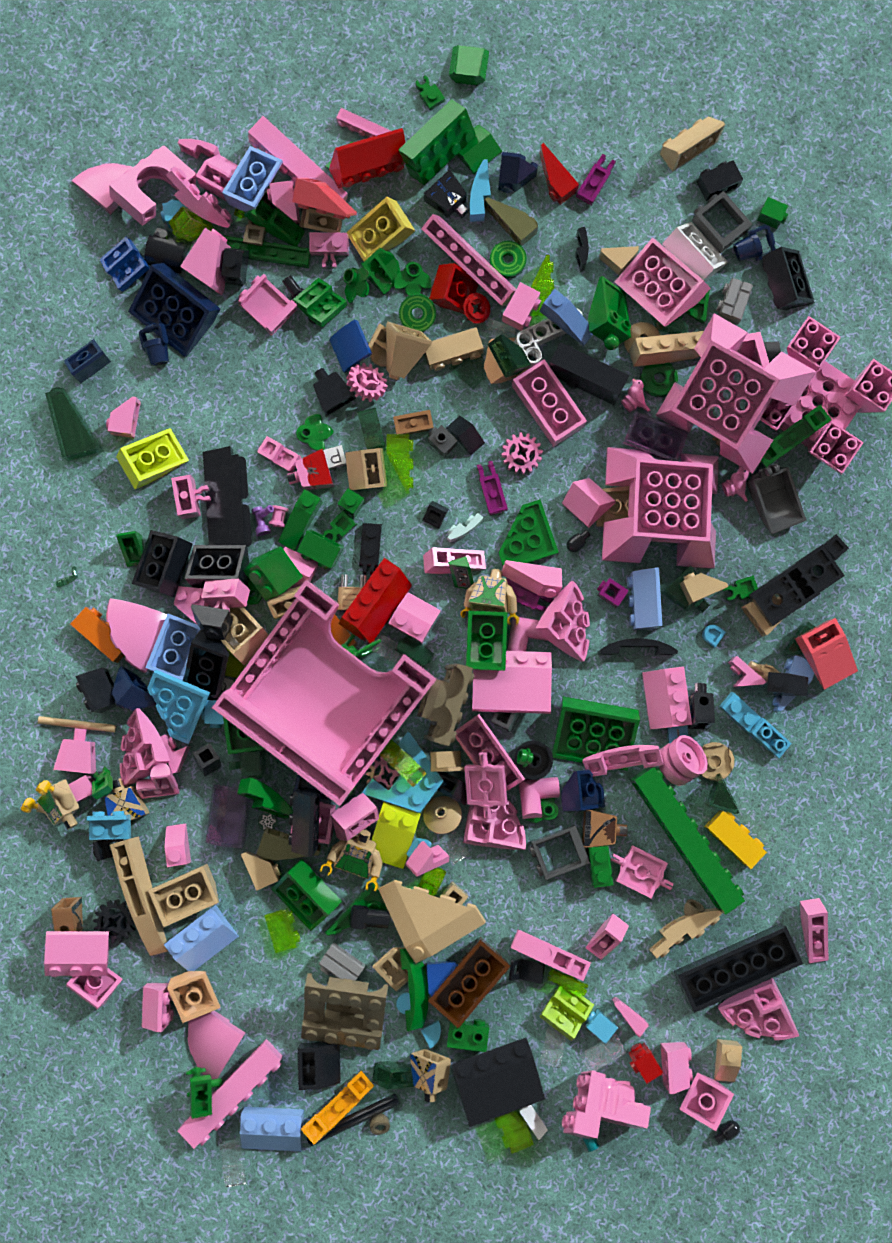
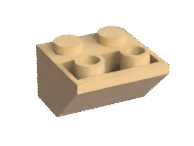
(366, 469)

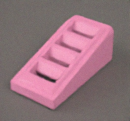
(634, 1020)

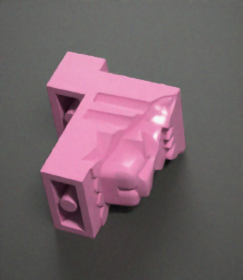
(606, 1101)

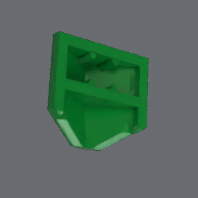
(382, 269)

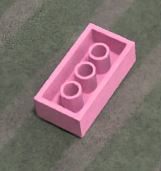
(548, 403)

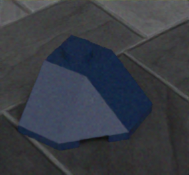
(515, 172)
(131, 691)
(582, 792)

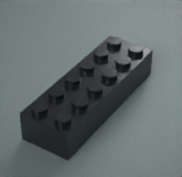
(738, 967)

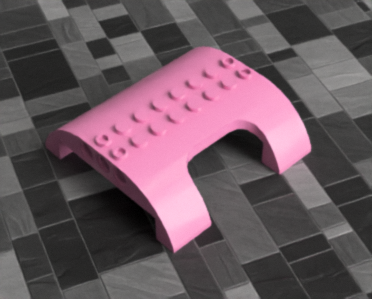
(318, 701)

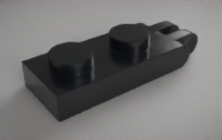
(370, 546)

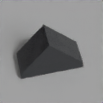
(466, 434)

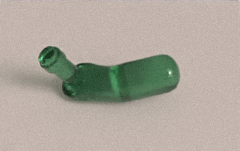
(64, 581)

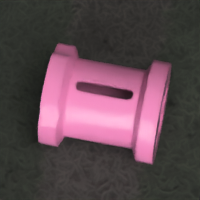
(278, 516)

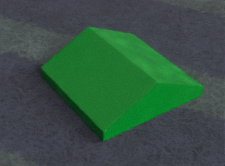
(479, 149)

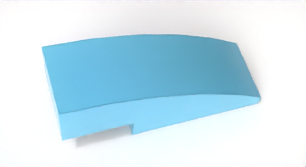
(479, 193)

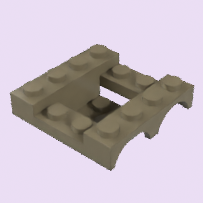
(444, 702)
(351, 1013)

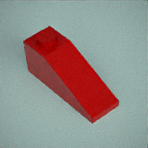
(559, 181)

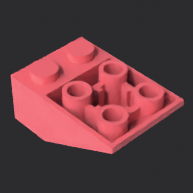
(319, 195)
(828, 653)

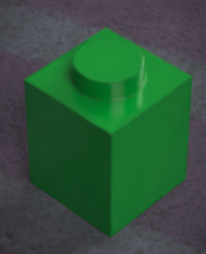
(773, 213)
(351, 502)

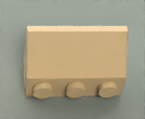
(691, 142)
(184, 895)

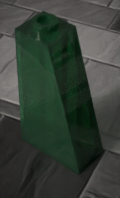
(70, 426)

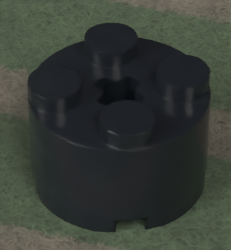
(543, 764)

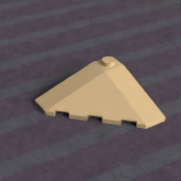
(426, 921)

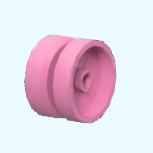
(683, 760)

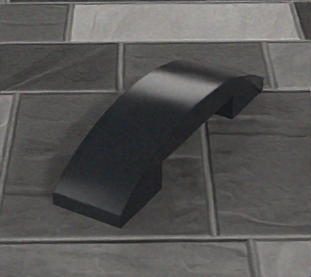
(660, 647)

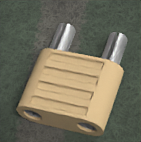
(348, 594)

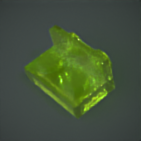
(282, 930)

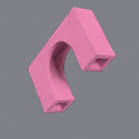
(126, 190)

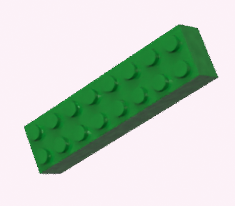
(687, 840)

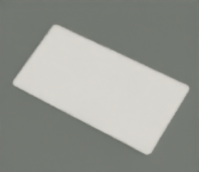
(533, 1121)

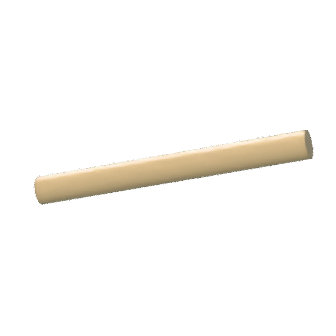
(76, 724)

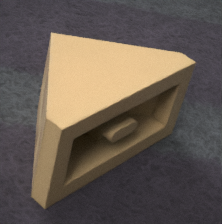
(618, 257)

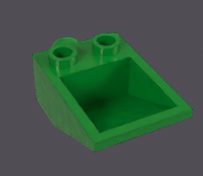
(609, 314)

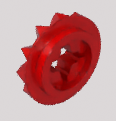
(483, 308)

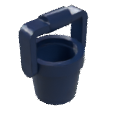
(751, 245)
(155, 348)

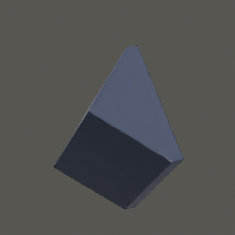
(87, 361)

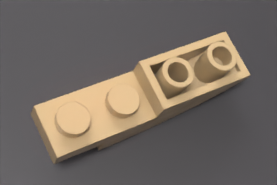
(691, 925)

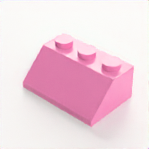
(667, 698)
(76, 954)

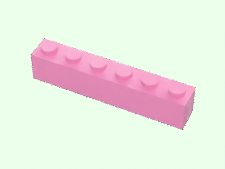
(295, 162)
(469, 259)
(231, 1092)

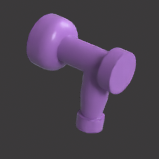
(259, 513)

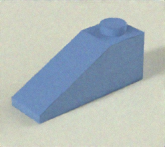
(566, 316)

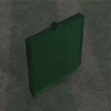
(470, 371)
(414, 651)

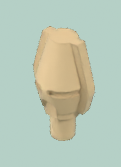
(762, 669)

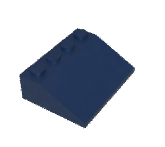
(177, 305)

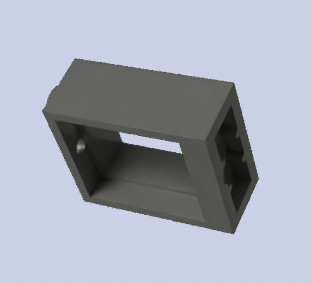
(710, 233)
(577, 843)

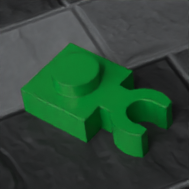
(430, 94)
(341, 526)
(742, 588)
(103, 783)

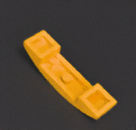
(337, 1108)

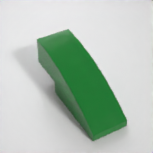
(275, 223)
(264, 798)

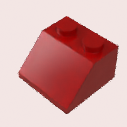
(452, 287)

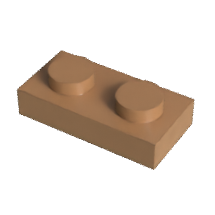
(413, 422)

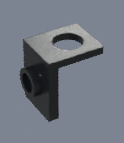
(101, 849)
(527, 971)

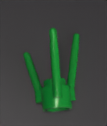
(361, 652)

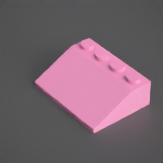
(662, 283)
(518, 689)

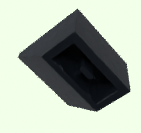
(97, 690)
(318, 1065)

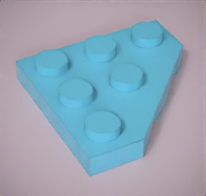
(177, 704)

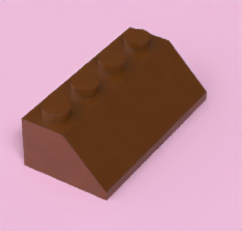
(469, 982)

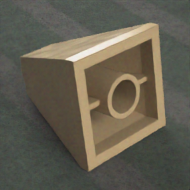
(403, 349)

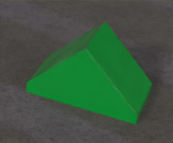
(131, 547)

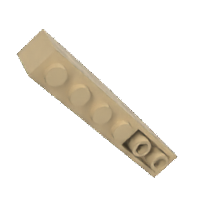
(664, 348)
(135, 886)

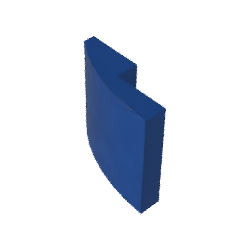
(124, 263)
(350, 345)

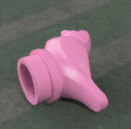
(635, 397)
(736, 484)

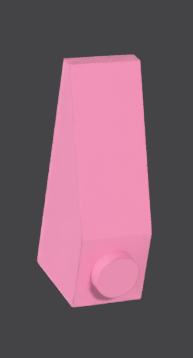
(437, 559)
(536, 578)
(815, 929)

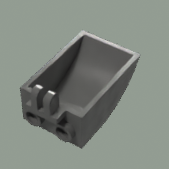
(776, 498)

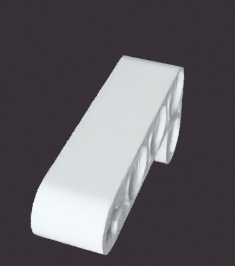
(534, 340)

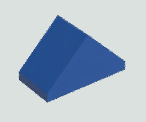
(438, 973)

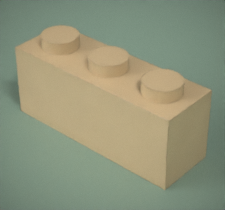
(454, 349)

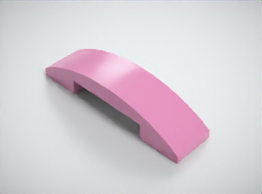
(623, 757)

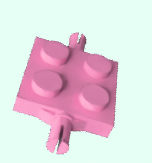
(485, 785)
(641, 871)

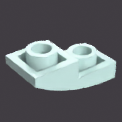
(459, 531)

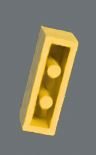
(736, 838)

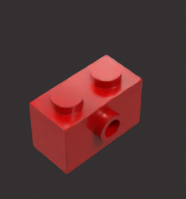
(644, 1062)

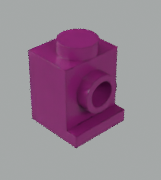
(619, 592)

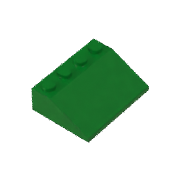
(592, 728)

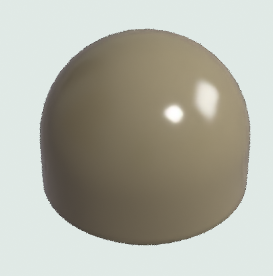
(693, 907)
(380, 1119)

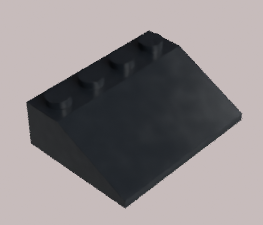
(497, 1082)

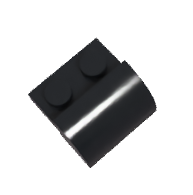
(166, 249)

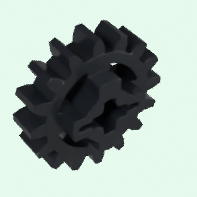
(120, 926)

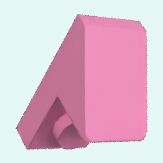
(749, 676)
(176, 757)
(426, 859)

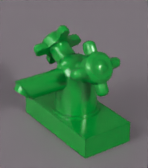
(201, 1092)

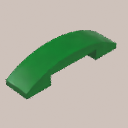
(796, 434)
(417, 991)

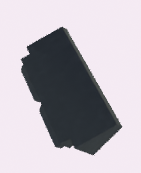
(228, 486)

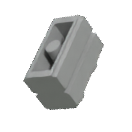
(735, 300)
(341, 963)

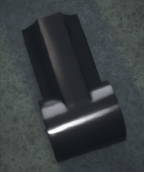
(363, 917)

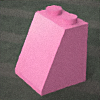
(206, 259)

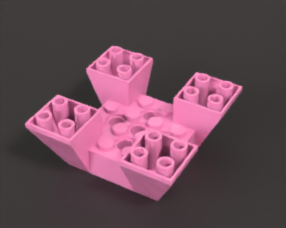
(719, 361)
(845, 396)
(691, 527)

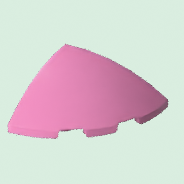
(96, 183)
(566, 622)
(134, 630)
(142, 747)
(500, 831)
(760, 1012)
(212, 1042)

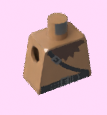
(601, 829)
(68, 915)

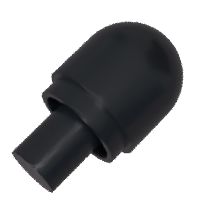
(577, 541)
(727, 1131)

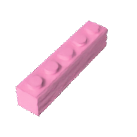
(359, 124)

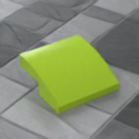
(566, 1012)

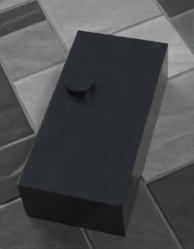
(587, 373)

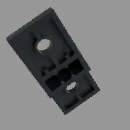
(796, 585)

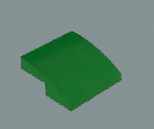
(320, 302)

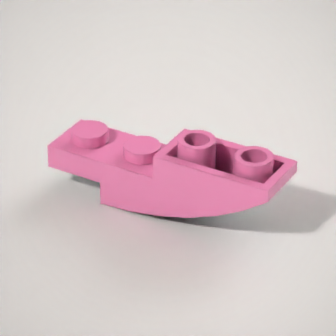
(203, 206)
(550, 955)

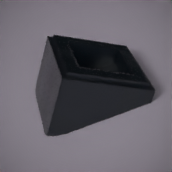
(435, 514)

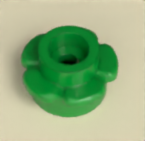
(524, 757)

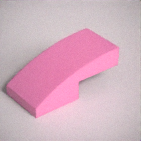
(195, 147)
(278, 454)

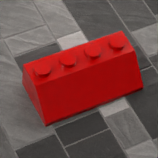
(367, 158)
(376, 602)

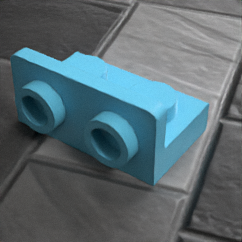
(109, 826)

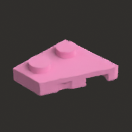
(186, 597)

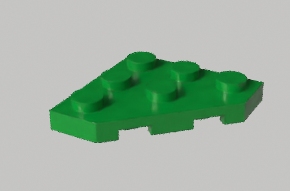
(529, 536)

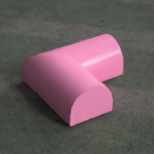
(520, 633)
(160, 783)
(532, 791)

